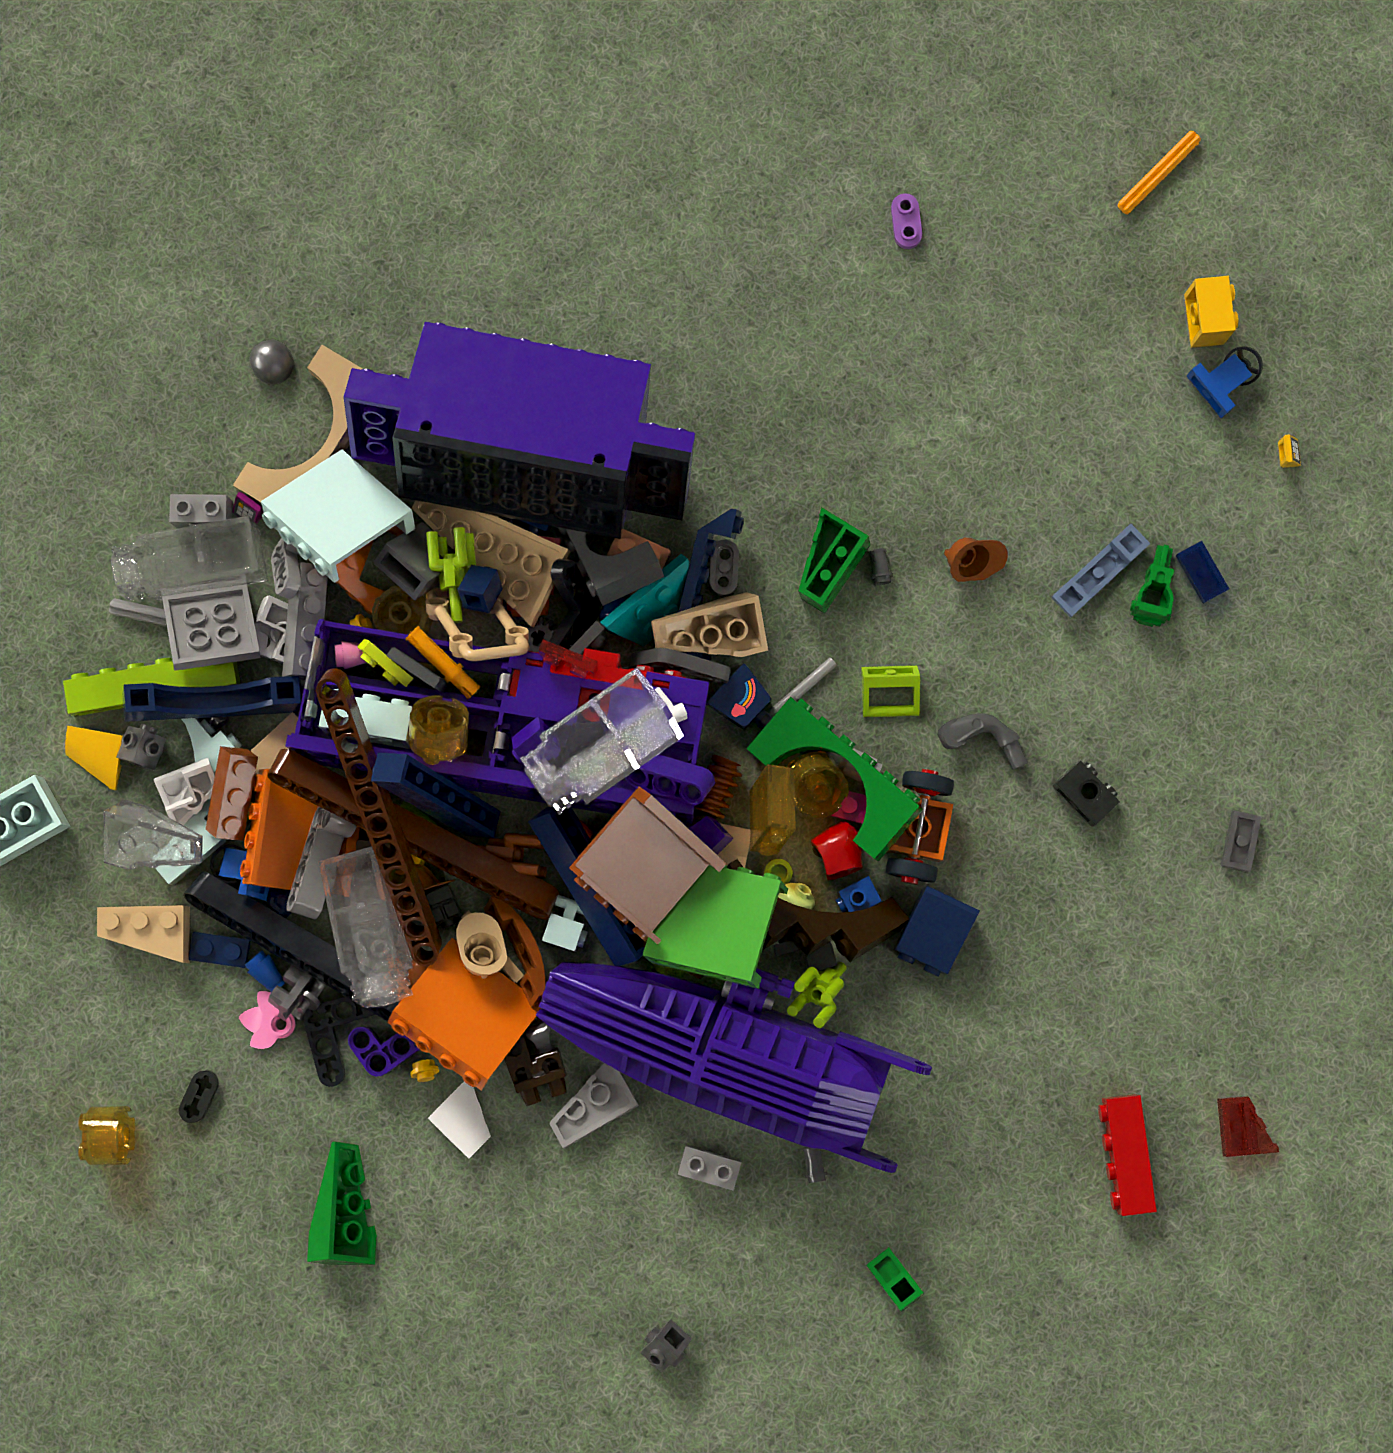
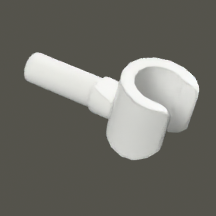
(678, 711)

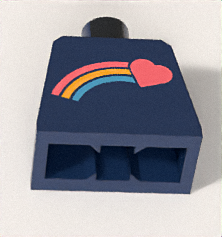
(742, 700)

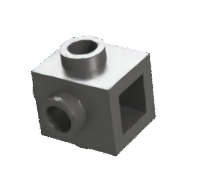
(141, 746)
(666, 1346)

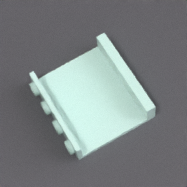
(334, 512)

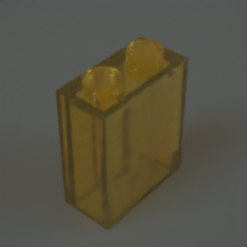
(772, 809)

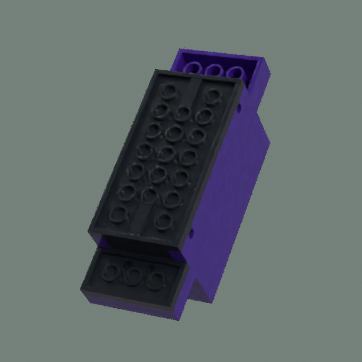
(521, 432)

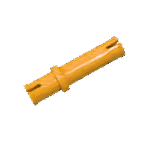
(438, 658)

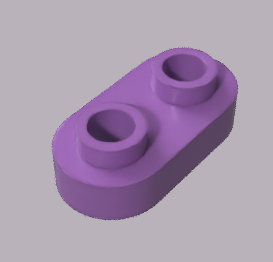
(906, 220)

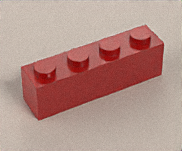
(1128, 1155)

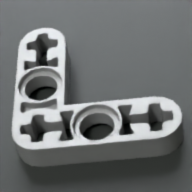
(285, 569)

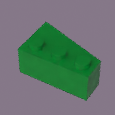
(832, 559)

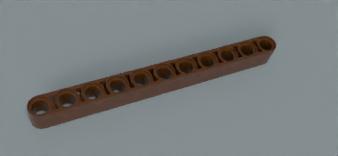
(381, 806)
(423, 838)

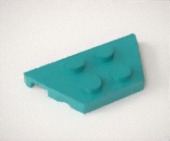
(649, 603)

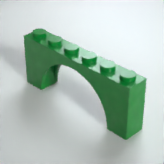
(887, 808)

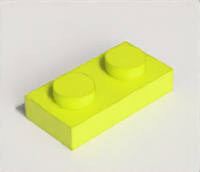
(374, 656)

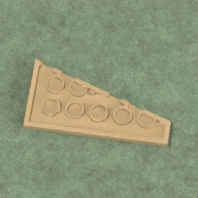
(517, 554)

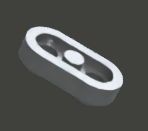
(724, 568)

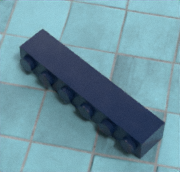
(435, 795)
(564, 841)

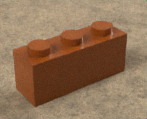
(231, 793)

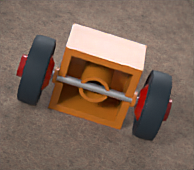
(927, 833)

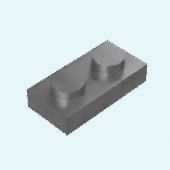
(1241, 841)

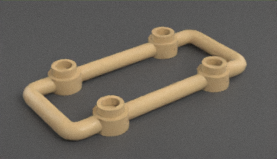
(462, 644)

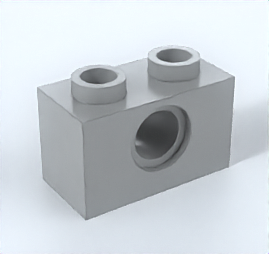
(198, 509)
(709, 1167)

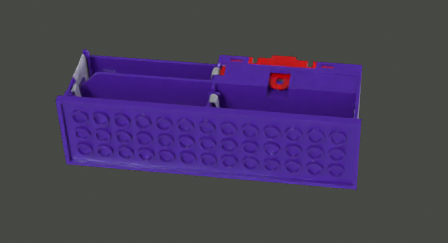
(522, 692)

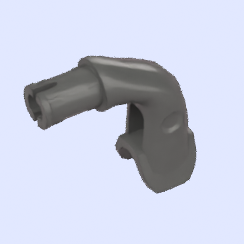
(957, 731)

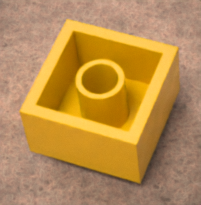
(1210, 311)

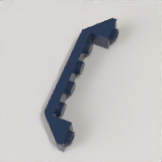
(725, 525)

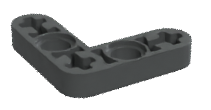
(668, 659)

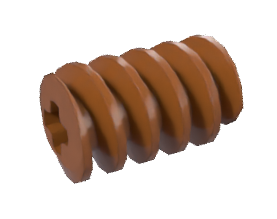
(723, 774)

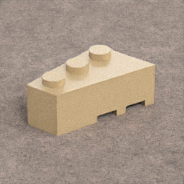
(148, 928)

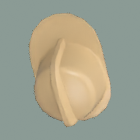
(481, 944)

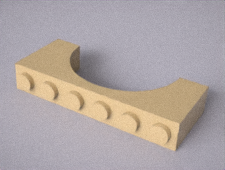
(334, 374)

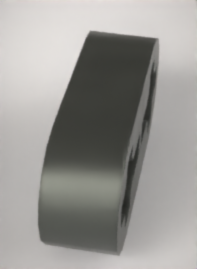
(192, 1093)

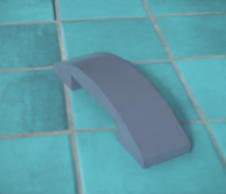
(1100, 570)

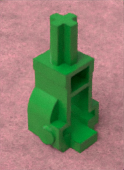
(1156, 578)

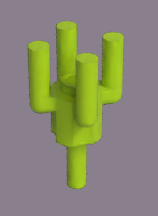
(452, 566)
(820, 989)

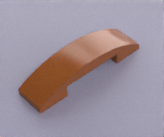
(525, 946)

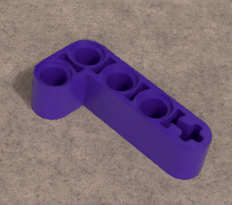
(376, 1047)

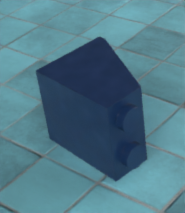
(935, 931)

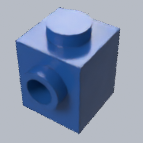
(858, 896)

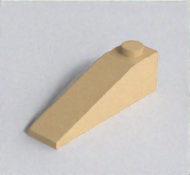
(717, 627)

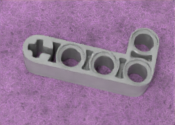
(322, 843)

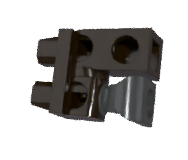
(535, 1070)

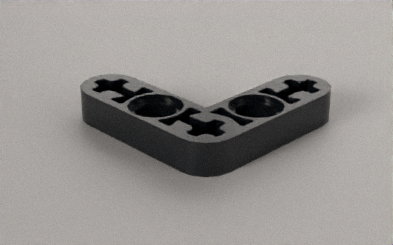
(582, 607)
(326, 1030)

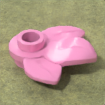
(263, 1022)

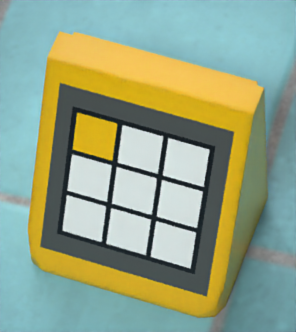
(1289, 451)

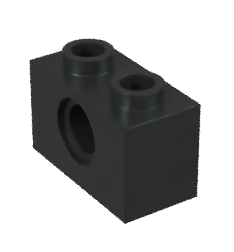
(1070, 787)

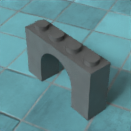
(613, 575)

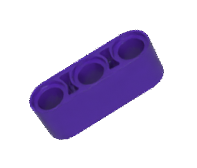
(673, 779)

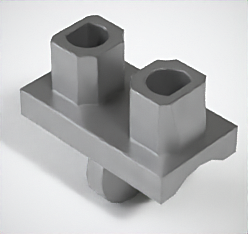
(286, 1001)

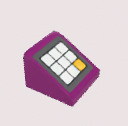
(245, 506)

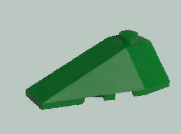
(339, 1221)

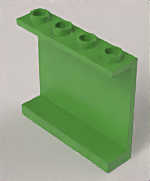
(719, 926)

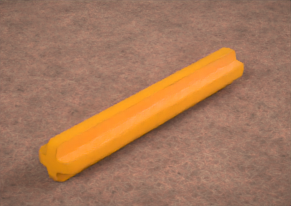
(1159, 172)

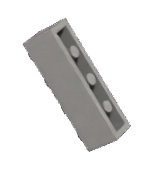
(302, 617)

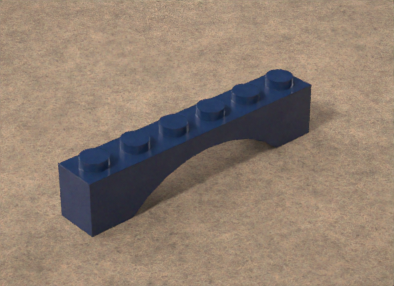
(168, 702)

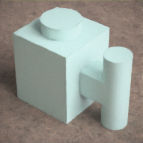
(564, 930)

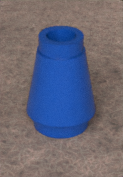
(264, 971)

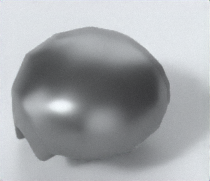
(271, 362)

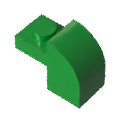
(895, 1279)

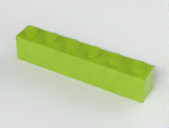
(104, 691)

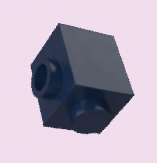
(480, 588)

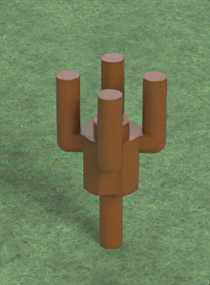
(512, 851)

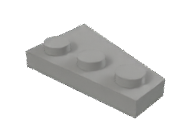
(594, 1106)

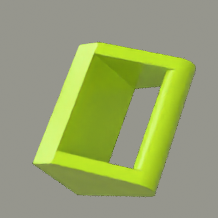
(890, 677)

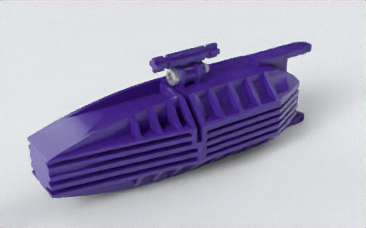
(728, 1052)

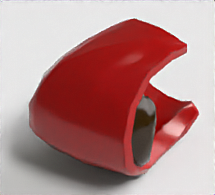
(838, 850)

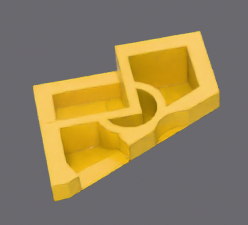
(95, 753)

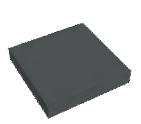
(417, 669)

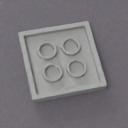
(210, 627)

